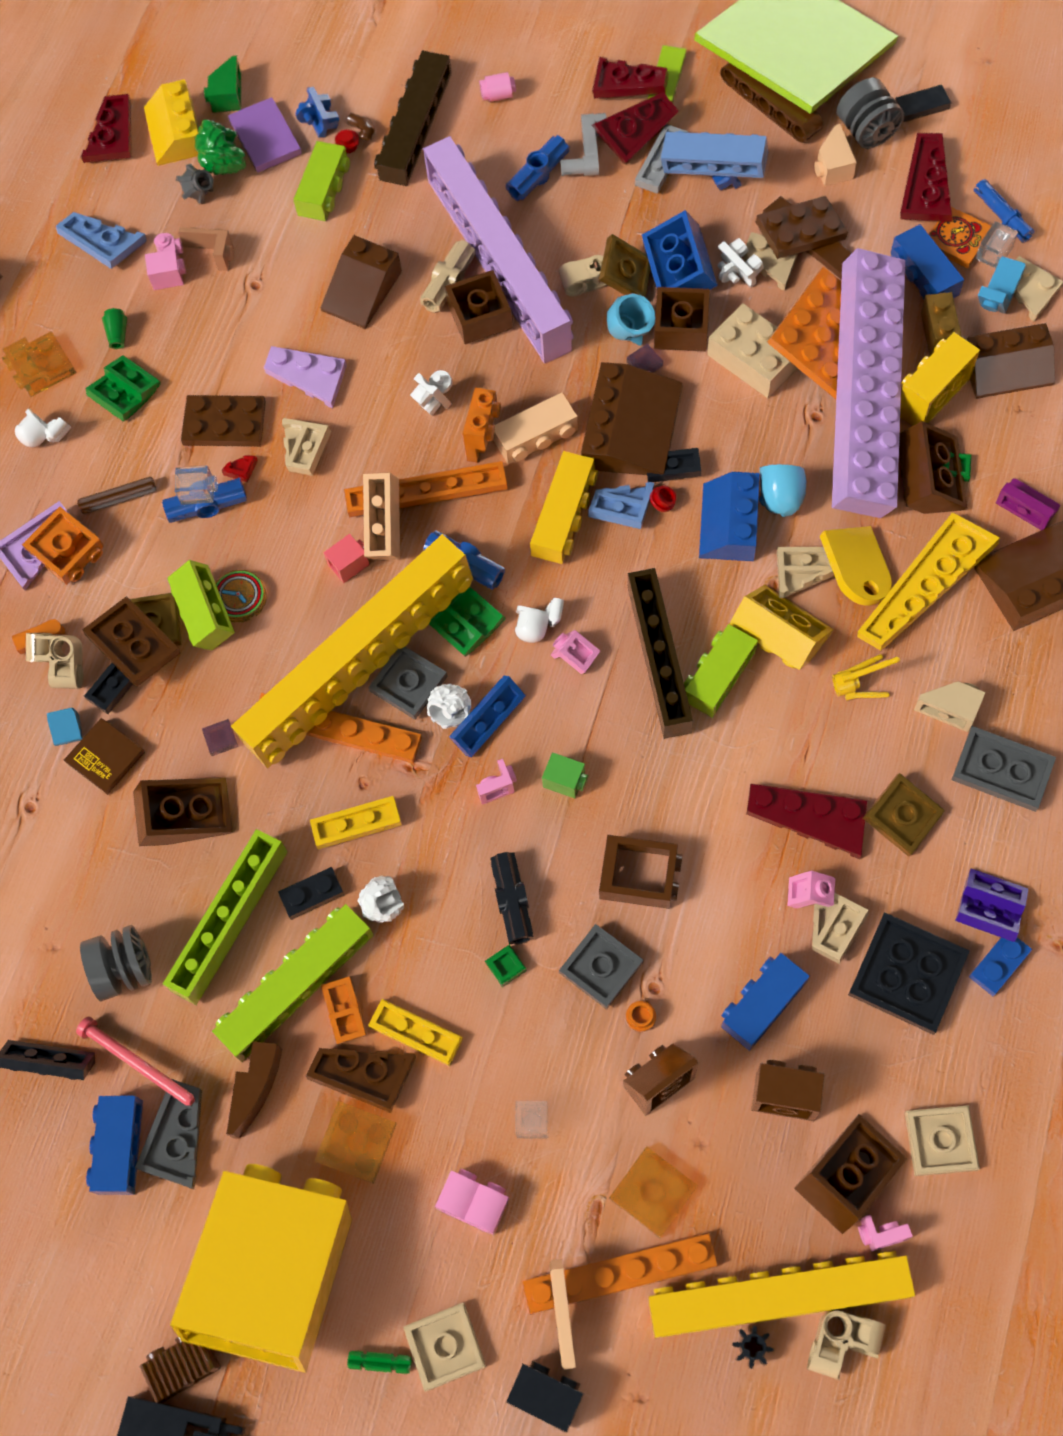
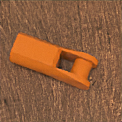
(51, 626)

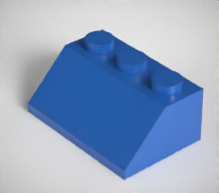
(679, 254)
(730, 517)

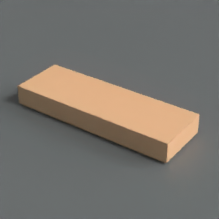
(562, 1314)

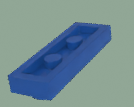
(487, 716)

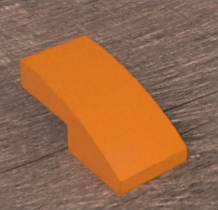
(343, 1010)

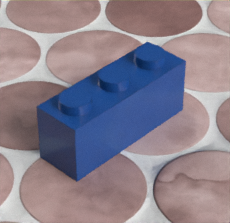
(926, 263)
(763, 1000)
(115, 1145)

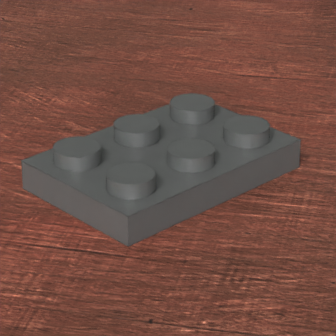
(1003, 768)

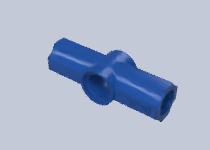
(537, 167)
(228, 494)
(481, 568)

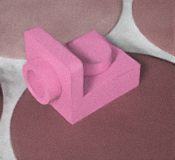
(575, 650)
(497, 787)
(811, 889)
(890, 1234)

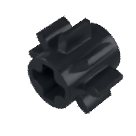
(760, 1340)

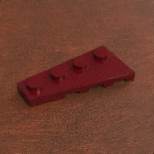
(927, 182)
(813, 815)

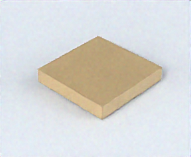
(941, 1140)
(444, 1347)

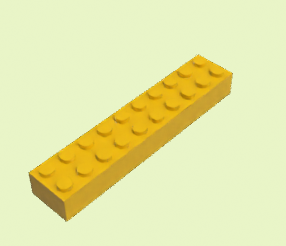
(354, 652)

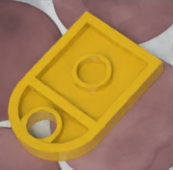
(857, 563)

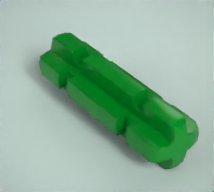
(379, 1362)

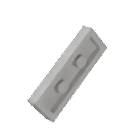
(651, 173)

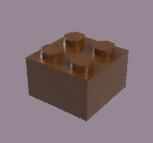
(479, 307)
(681, 319)
(788, 1090)

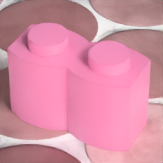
(472, 1201)

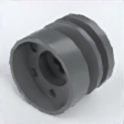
(870, 113)
(108, 965)

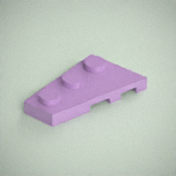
(312, 373)
(16, 557)

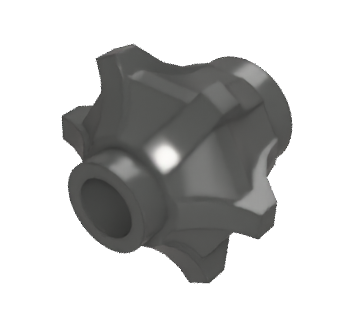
(195, 183)

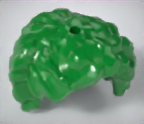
(217, 149)

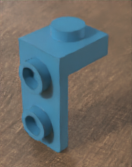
(1002, 285)

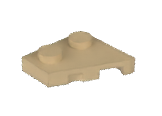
(776, 268)
(1036, 288)
(304, 445)
(801, 568)
(836, 927)

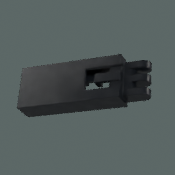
(149, 1418)

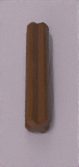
(116, 495)

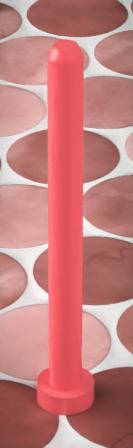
(89, 1028)

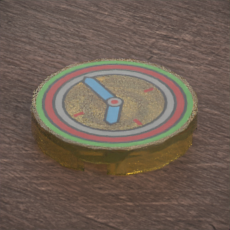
(241, 594)

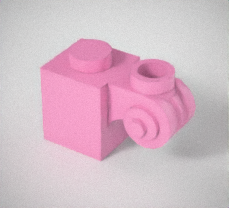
(164, 266)

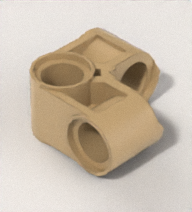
(64, 669)
(858, 1334)

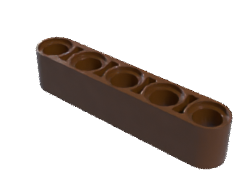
(777, 108)

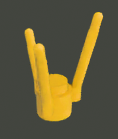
(847, 681)

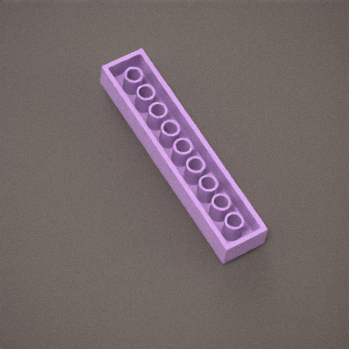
(498, 249)
(869, 384)

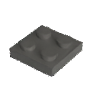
(407, 681)
(601, 966)

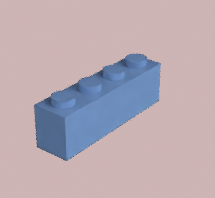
(715, 154)

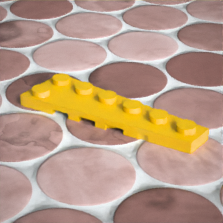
(938, 567)

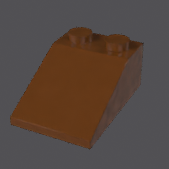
(361, 281)
(181, 810)
(660, 1077)
(850, 1174)

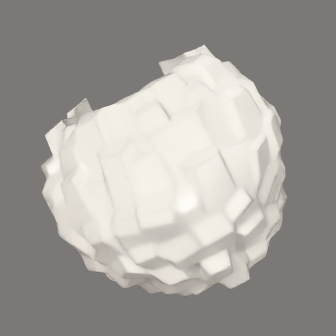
(448, 705)
(380, 900)

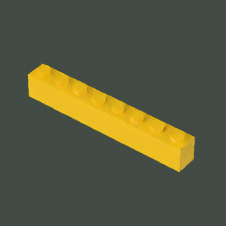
(780, 1296)

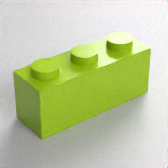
(321, 181)
(200, 605)
(719, 669)

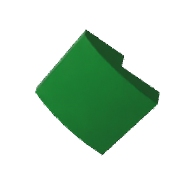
(123, 388)
(467, 621)

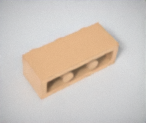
(535, 428)
(381, 516)

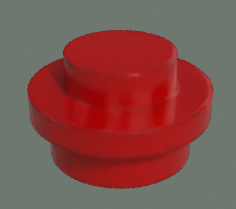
(348, 139)
(663, 498)

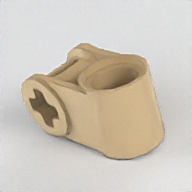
(581, 275)

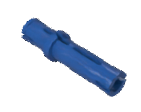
(1003, 210)

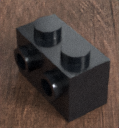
(545, 1396)

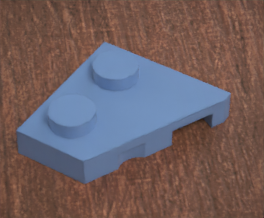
(621, 505)

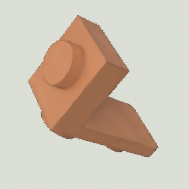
(210, 239)

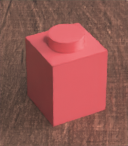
(346, 558)

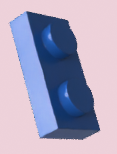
(999, 964)

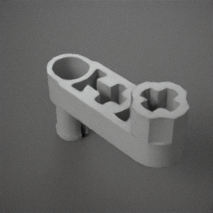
(589, 163)

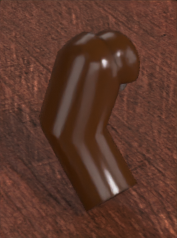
(362, 123)

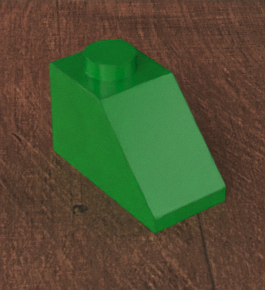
(225, 87)

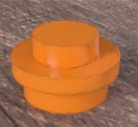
(641, 1016)

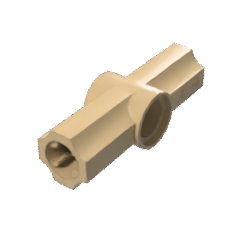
(446, 273)

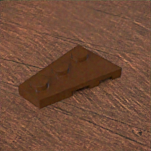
(363, 1076)

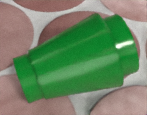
(115, 327)

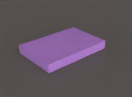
(264, 134)

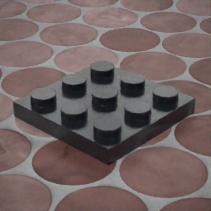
(909, 973)

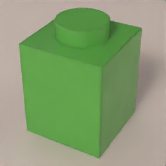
(564, 775)

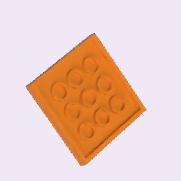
(811, 331)

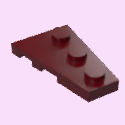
(626, 80)
(635, 126)
(112, 131)

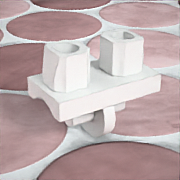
(732, 256)
(430, 393)

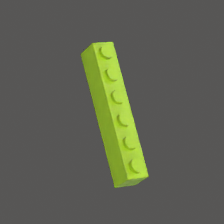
(225, 917)
(292, 982)

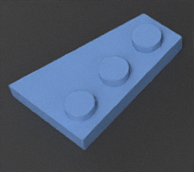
(100, 241)

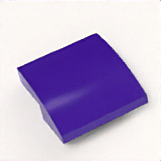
(992, 905)

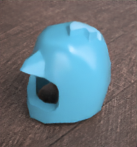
(630, 318)
(782, 488)

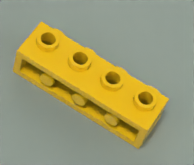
(562, 508)

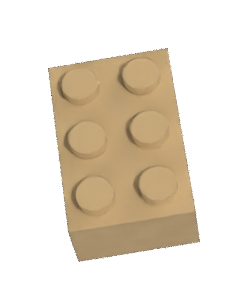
(743, 350)

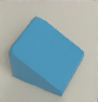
(65, 726)

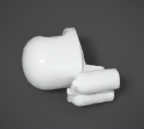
(34, 430)
(533, 622)

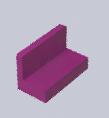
(1027, 503)

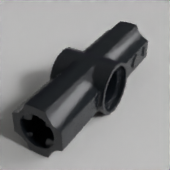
(511, 898)

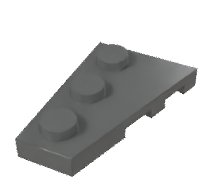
(173, 1140)

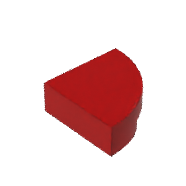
(241, 468)

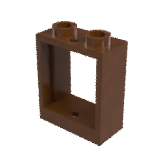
(636, 896)

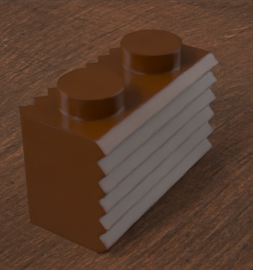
(177, 1368)

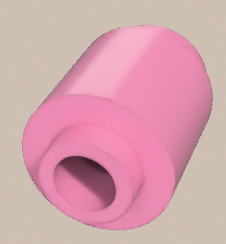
(497, 87)

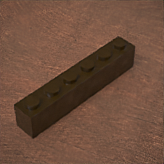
(413, 118)
(659, 653)

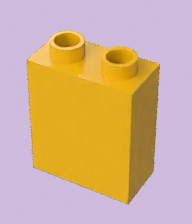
(264, 1268)

